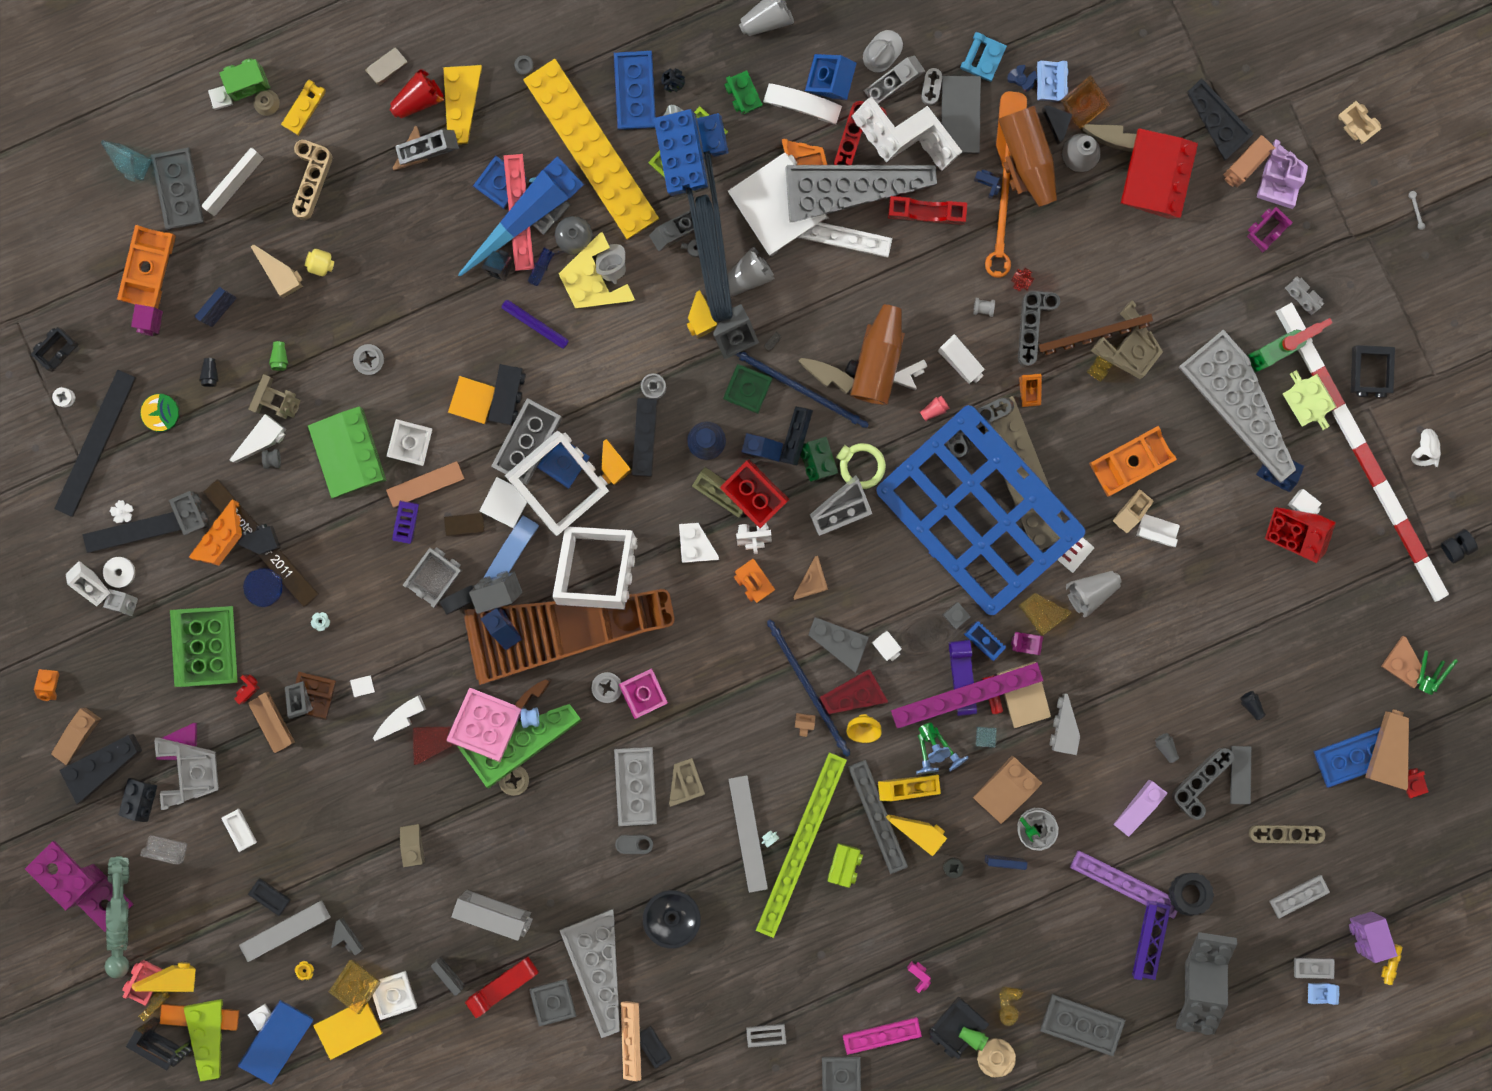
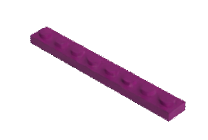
(967, 695)

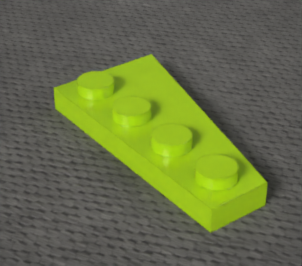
(205, 1034)

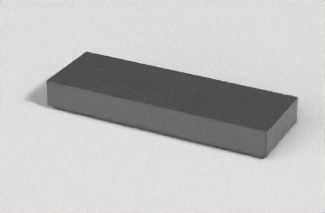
(1240, 775)

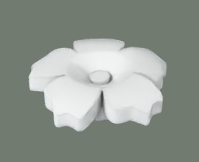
(122, 512)

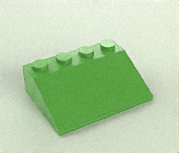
(347, 452)
(203, 646)

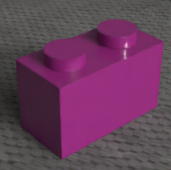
(146, 319)

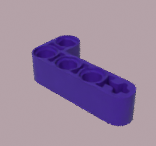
(962, 672)

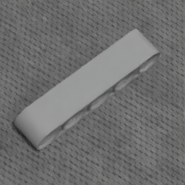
(284, 931)

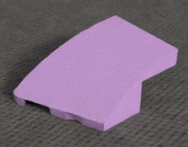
(1282, 177)

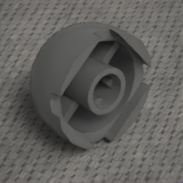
(573, 235)

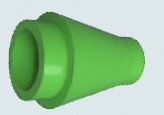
(278, 357)
(974, 1038)

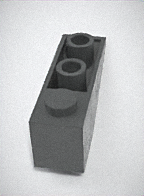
(672, 231)

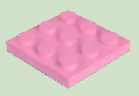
(484, 725)

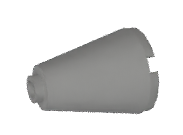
(766, 16)
(1081, 152)
(749, 273)
(1092, 591)

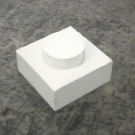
(220, 98)
(260, 1016)

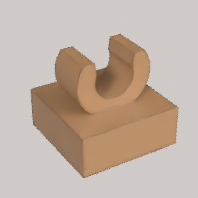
(804, 722)

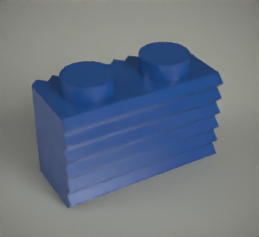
(984, 640)

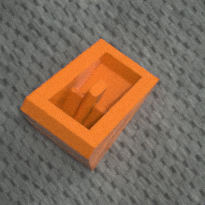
(1030, 389)

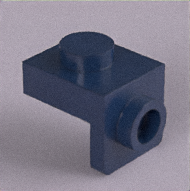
(986, 178)

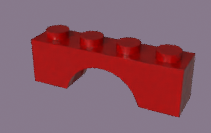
(937, 212)

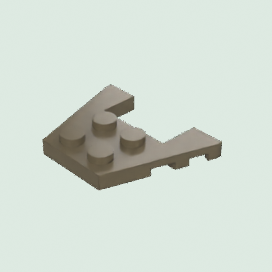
(1136, 352)

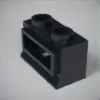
(42, 347)

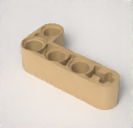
(307, 181)

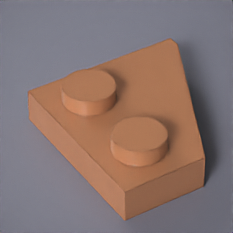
(1403, 663)

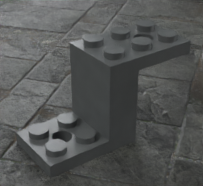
(1206, 983)

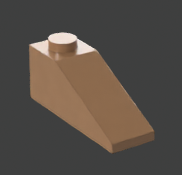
(75, 735)

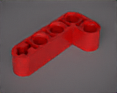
(850, 138)
(501, 987)

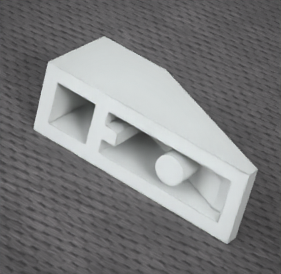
(263, 436)

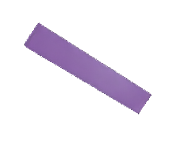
(1120, 881)

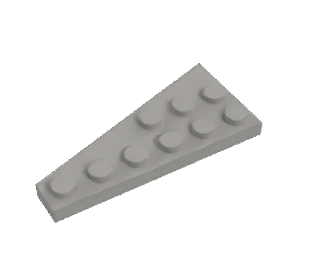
(594, 959)

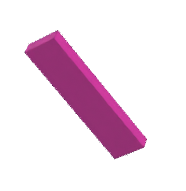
(882, 1035)

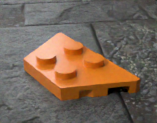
(804, 153)
(220, 537)

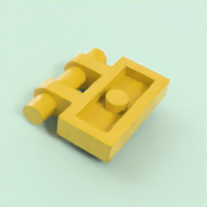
(1389, 971)

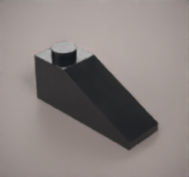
(498, 265)

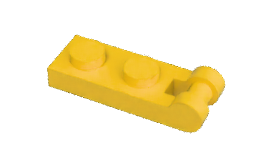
(303, 108)

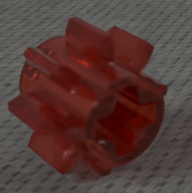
(1022, 279)

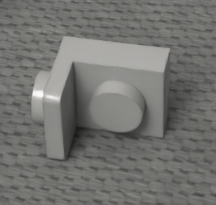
(120, 602)

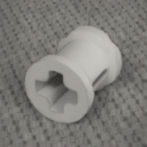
(984, 307)

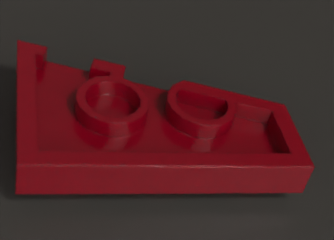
(853, 694)

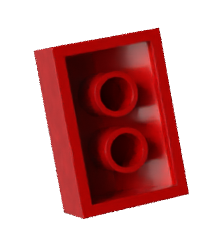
(754, 493)

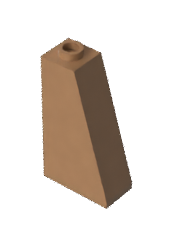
(1390, 752)

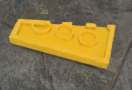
(460, 96)

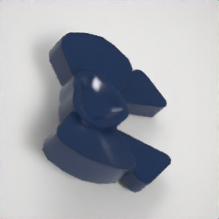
(1017, 76)

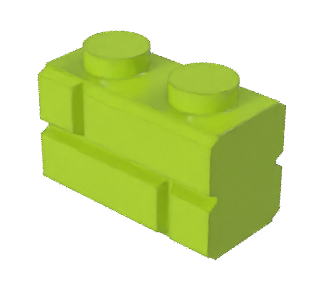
(844, 865)

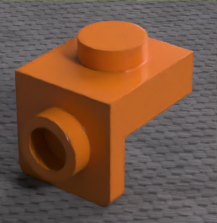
(46, 684)

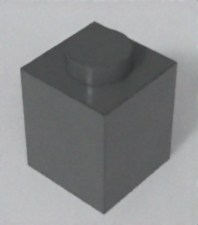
(956, 615)

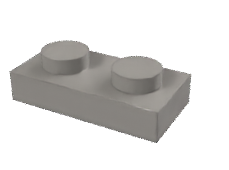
(1314, 968)

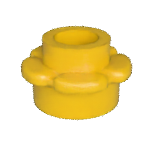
(309, 970)

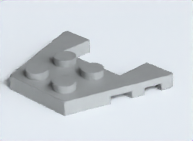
(195, 769)

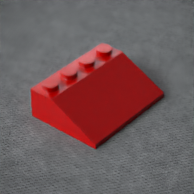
(1159, 173)

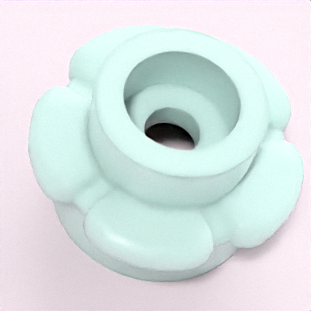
(320, 616)
(770, 838)

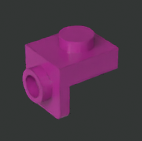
(1027, 643)

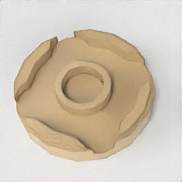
(996, 1058)

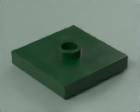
(747, 388)

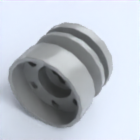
(1048, 832)

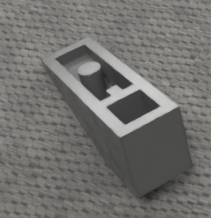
(427, 146)

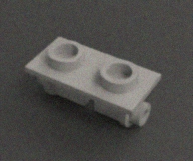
(1310, 302)

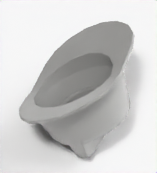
(882, 51)
(611, 263)

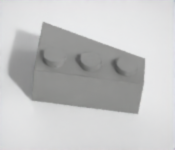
(841, 508)

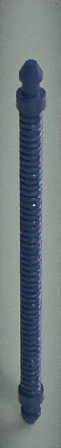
(816, 397)
(840, 742)

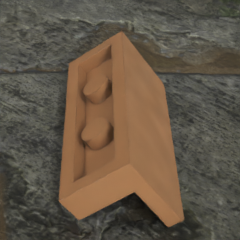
(271, 722)

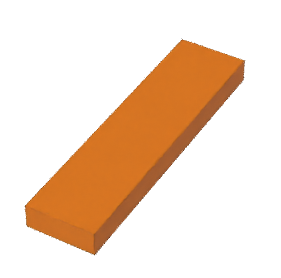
(175, 1016)

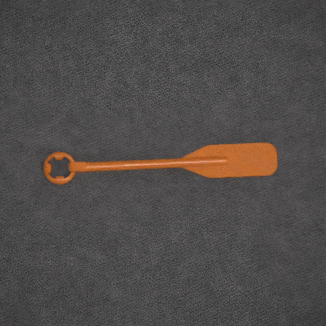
(1009, 104)

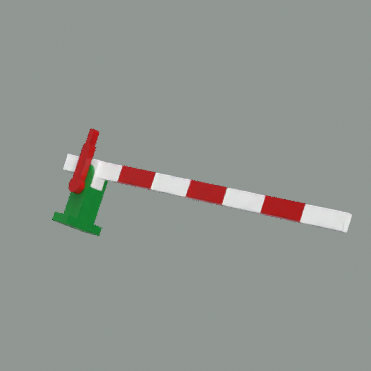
(1299, 338)

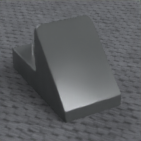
(343, 932)

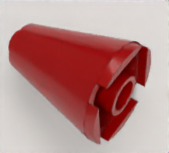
(416, 95)

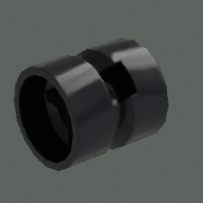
(1461, 544)

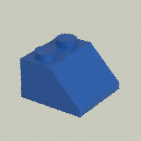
(831, 76)

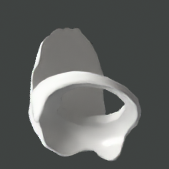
(1429, 446)

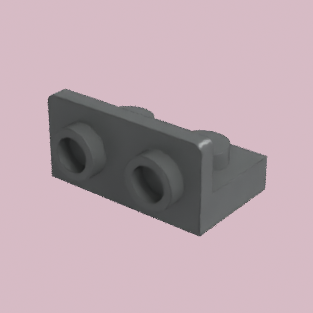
(189, 513)

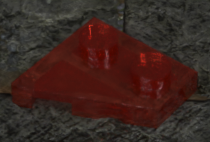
(429, 742)

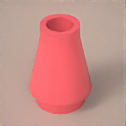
(935, 408)

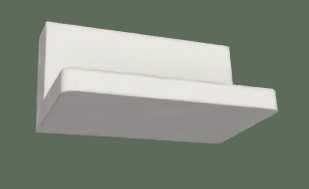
(1158, 530)

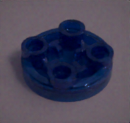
(262, 587)

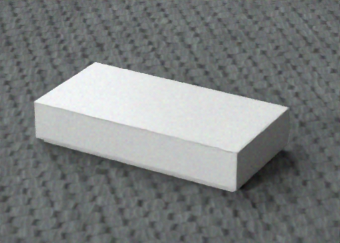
(239, 830)

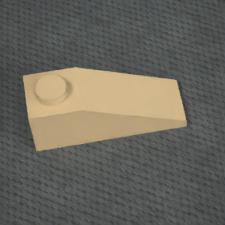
(281, 276)

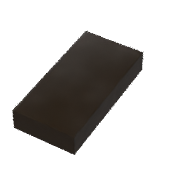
(464, 524)

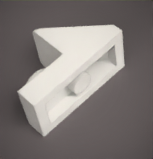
(904, 376)

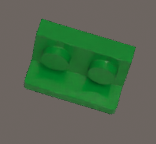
(744, 93)

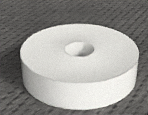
(111, 576)

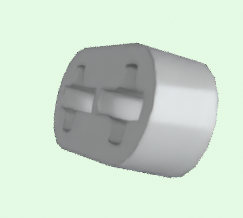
(936, 87)

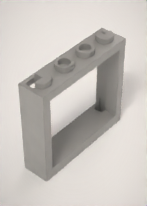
(492, 915)

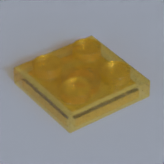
(354, 987)

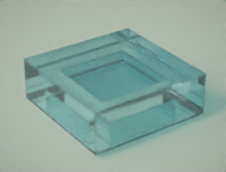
(985, 737)

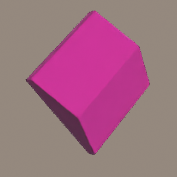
(643, 693)

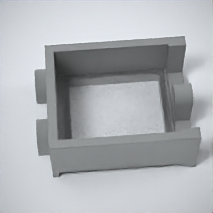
(433, 576)

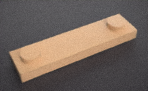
(631, 1041)

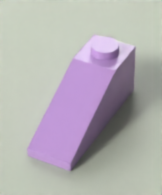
(1140, 807)

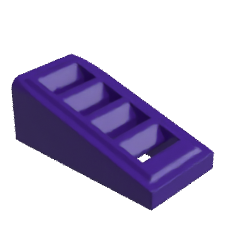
(403, 538)

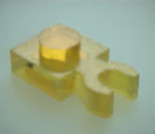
(156, 1001)

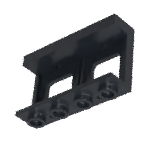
(144, 1040)

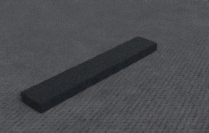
(131, 532)

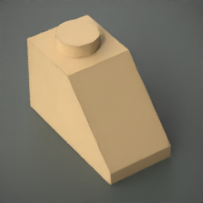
(1133, 511)

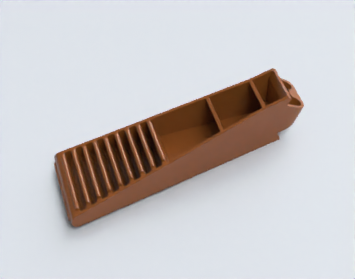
(560, 631)

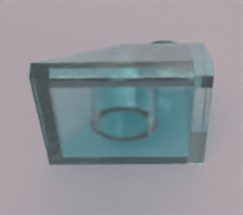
(127, 160)

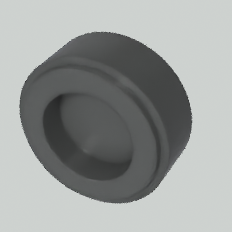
(524, 65)

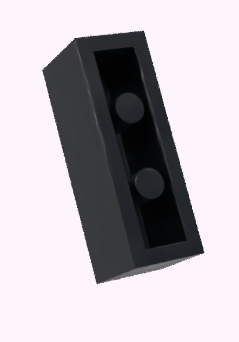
(507, 395)

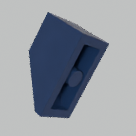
(762, 447)
(501, 628)

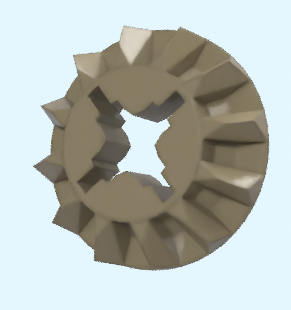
(522, 784)

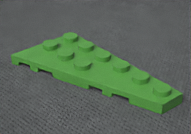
(523, 744)

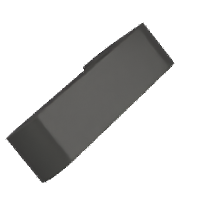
(1033, 329)
(960, 437)
(1205, 780)

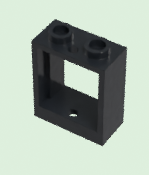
(1359, 350)

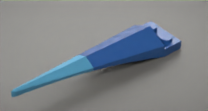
(546, 193)

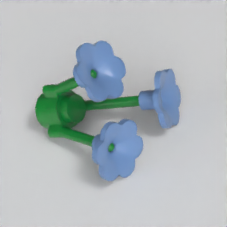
(929, 734)

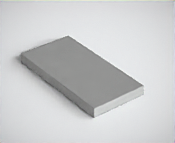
(635, 786)

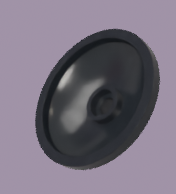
(667, 932)

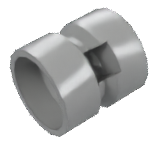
(653, 386)

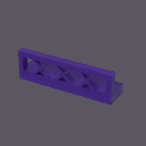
(1145, 941)

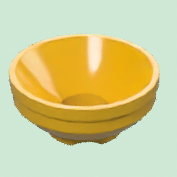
(864, 732)

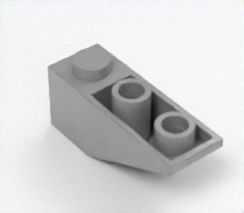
(895, 79)
(1066, 733)

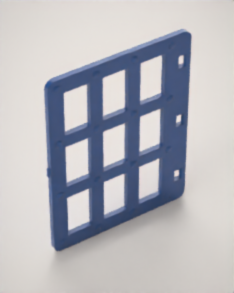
(1007, 462)

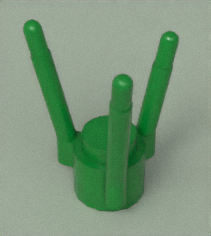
(1430, 683)

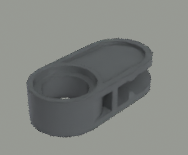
(630, 844)

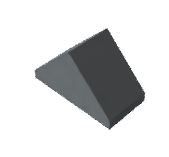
(297, 700)

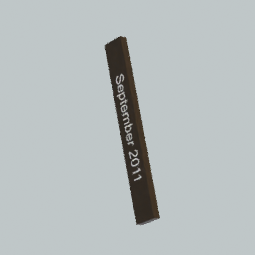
(275, 559)

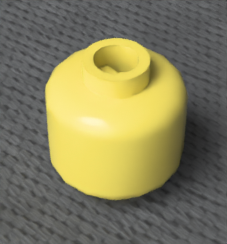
(319, 262)

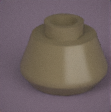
(267, 107)

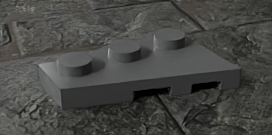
(839, 641)

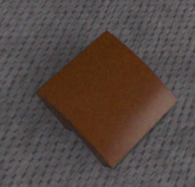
(537, 690)
(320, 694)

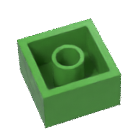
(244, 79)

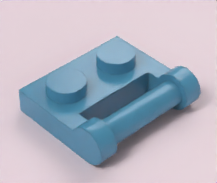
(989, 60)

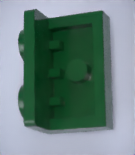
(818, 459)

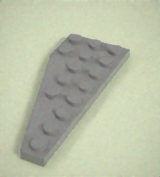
(1232, 388)

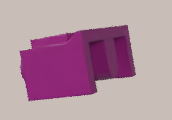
(1283, 220)

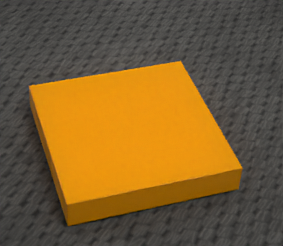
(472, 400)

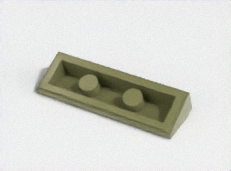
(709, 485)

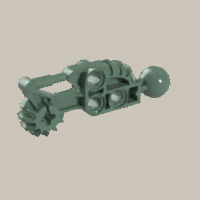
(117, 918)

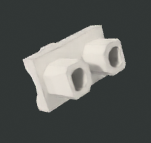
(753, 540)

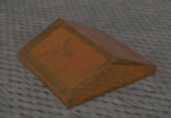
(1085, 102)

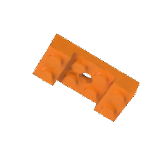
(141, 286)
(1116, 473)

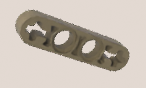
(1286, 834)

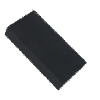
(269, 897)
(653, 1047)

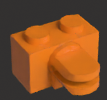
(754, 580)

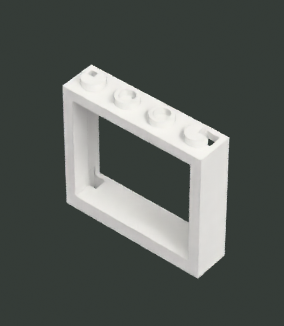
(534, 457)
(560, 593)

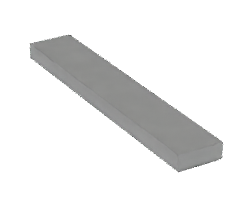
(748, 833)

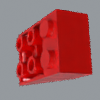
(1300, 532)

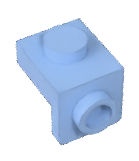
(1323, 993)

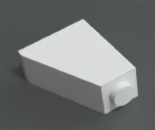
(961, 360)

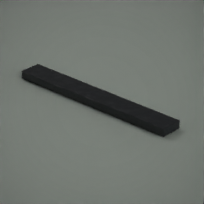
(95, 443)

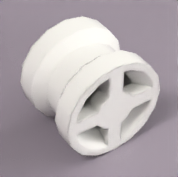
(67, 399)

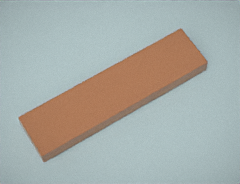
(425, 484)

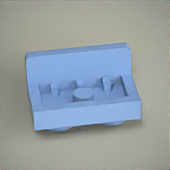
(1052, 80)

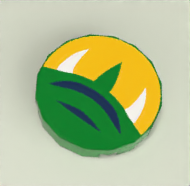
(159, 412)

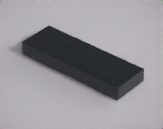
(796, 435)

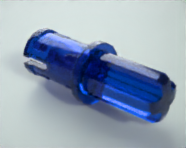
(540, 267)

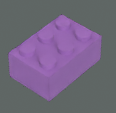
(1372, 937)

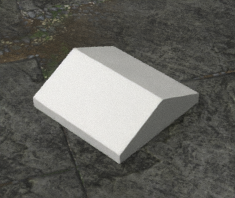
(409, 442)

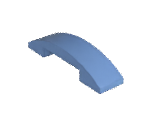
(513, 547)

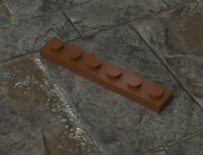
(1087, 337)

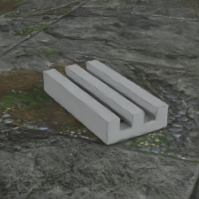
(764, 1035)

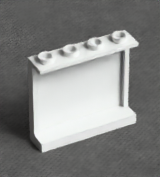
(765, 205)

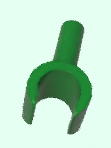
(1030, 830)

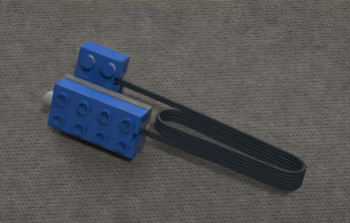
(683, 149)

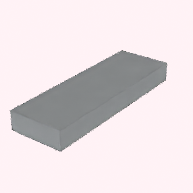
(1299, 896)

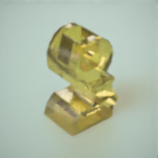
(1099, 368)
(1008, 1013)

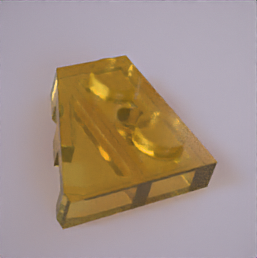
(1043, 613)

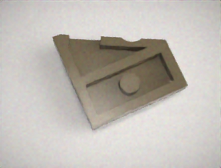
(685, 783)

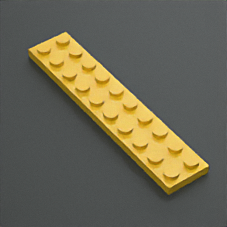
(591, 149)

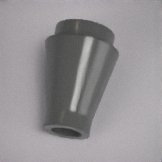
(1167, 747)

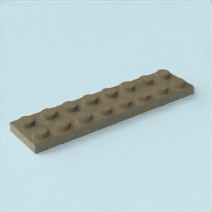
(1014, 432)

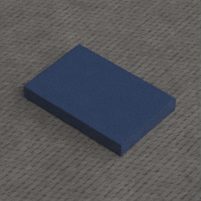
(215, 307)

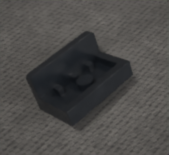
(137, 800)

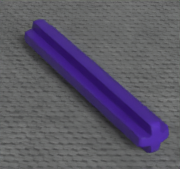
(535, 324)

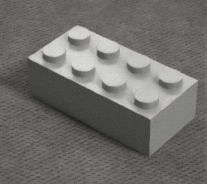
(528, 432)

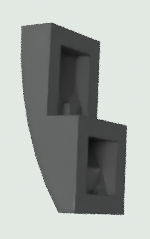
(551, 218)

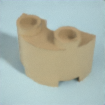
(1358, 123)

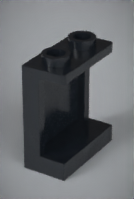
(950, 1024)

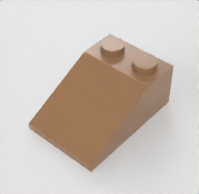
(1007, 789)

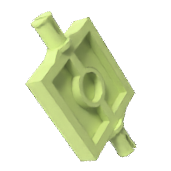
(1309, 400)

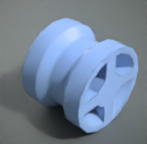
(530, 717)

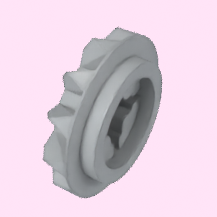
(360, 355)
(597, 689)

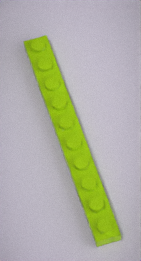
(801, 845)

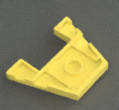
(585, 284)

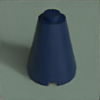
(706, 440)

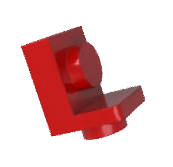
(244, 692)
(1416, 783)

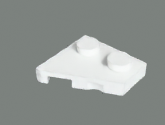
(695, 544)

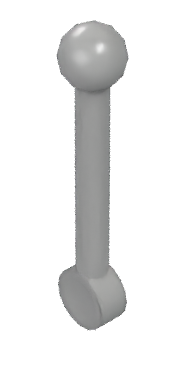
(1412, 195)

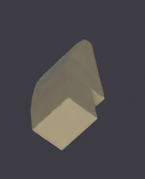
(1111, 136)
(827, 374)

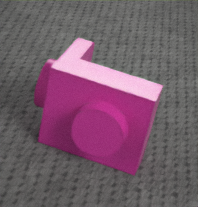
(919, 971)

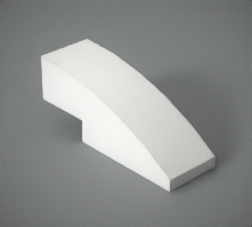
(400, 717)

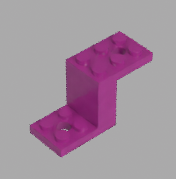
(72, 883)

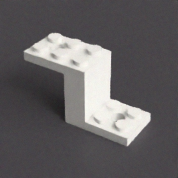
(919, 127)

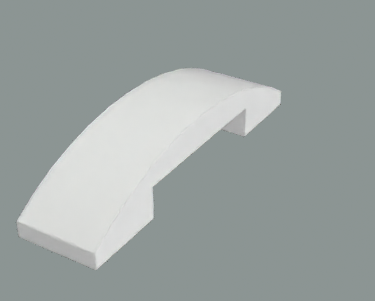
(802, 102)

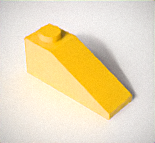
(909, 788)
(922, 833)
(171, 979)

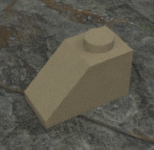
(411, 845)

